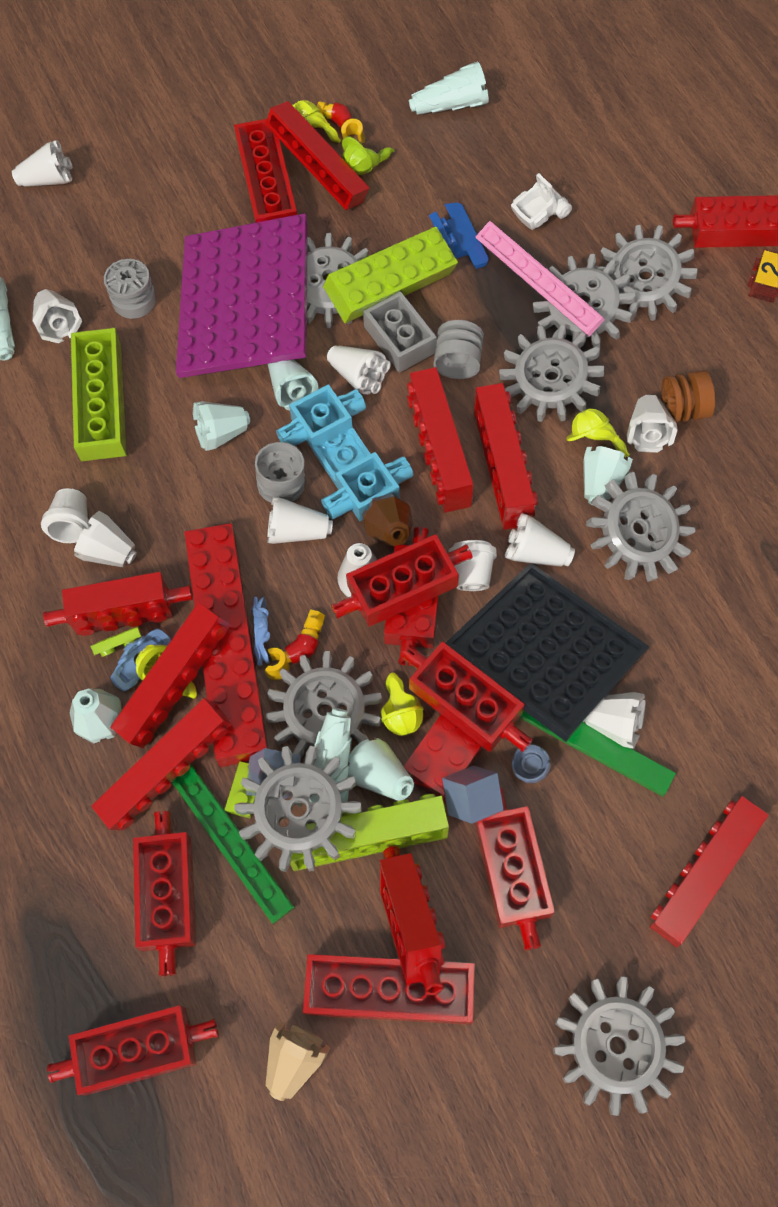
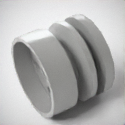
(130, 288)
(458, 349)
(280, 471)

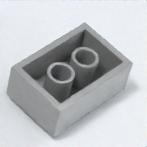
(399, 332)

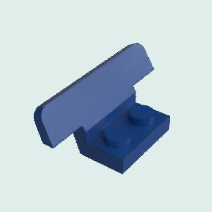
(460, 234)

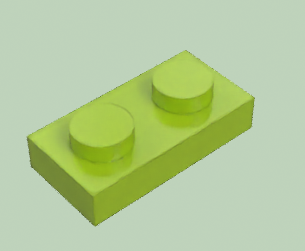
(107, 645)
(238, 792)

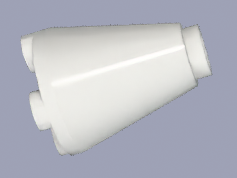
(44, 167)
(360, 367)
(537, 544)

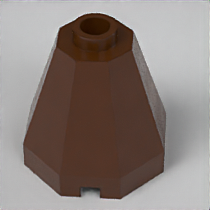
(388, 520)

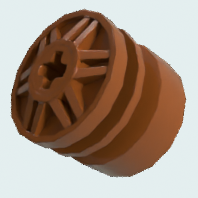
(688, 396)

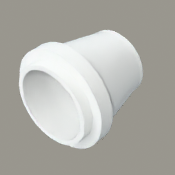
(66, 516)
(475, 573)

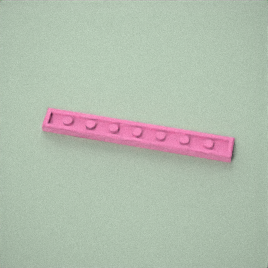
(540, 279)

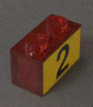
(765, 280)

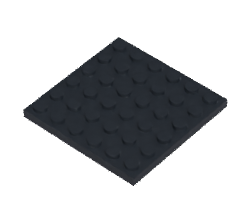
(548, 649)

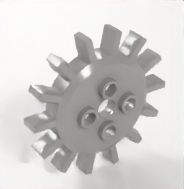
(659, 258)
(333, 259)
(605, 293)
(538, 359)
(660, 523)
(303, 697)
(302, 782)
(645, 1052)

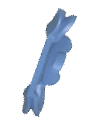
(260, 629)
(125, 673)

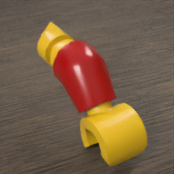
(342, 117)
(305, 644)

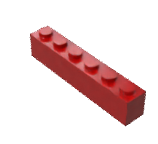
(317, 155)
(170, 676)
(161, 765)
(708, 872)

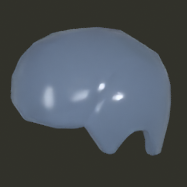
(531, 764)

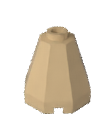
(292, 1060)

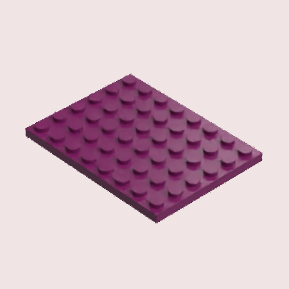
(243, 297)

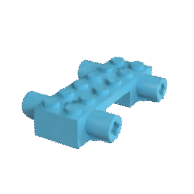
(327, 428)

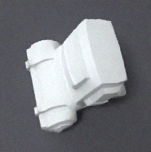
(540, 203)

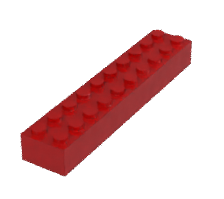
(231, 668)

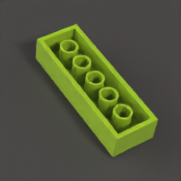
(395, 269)
(98, 395)
(381, 827)

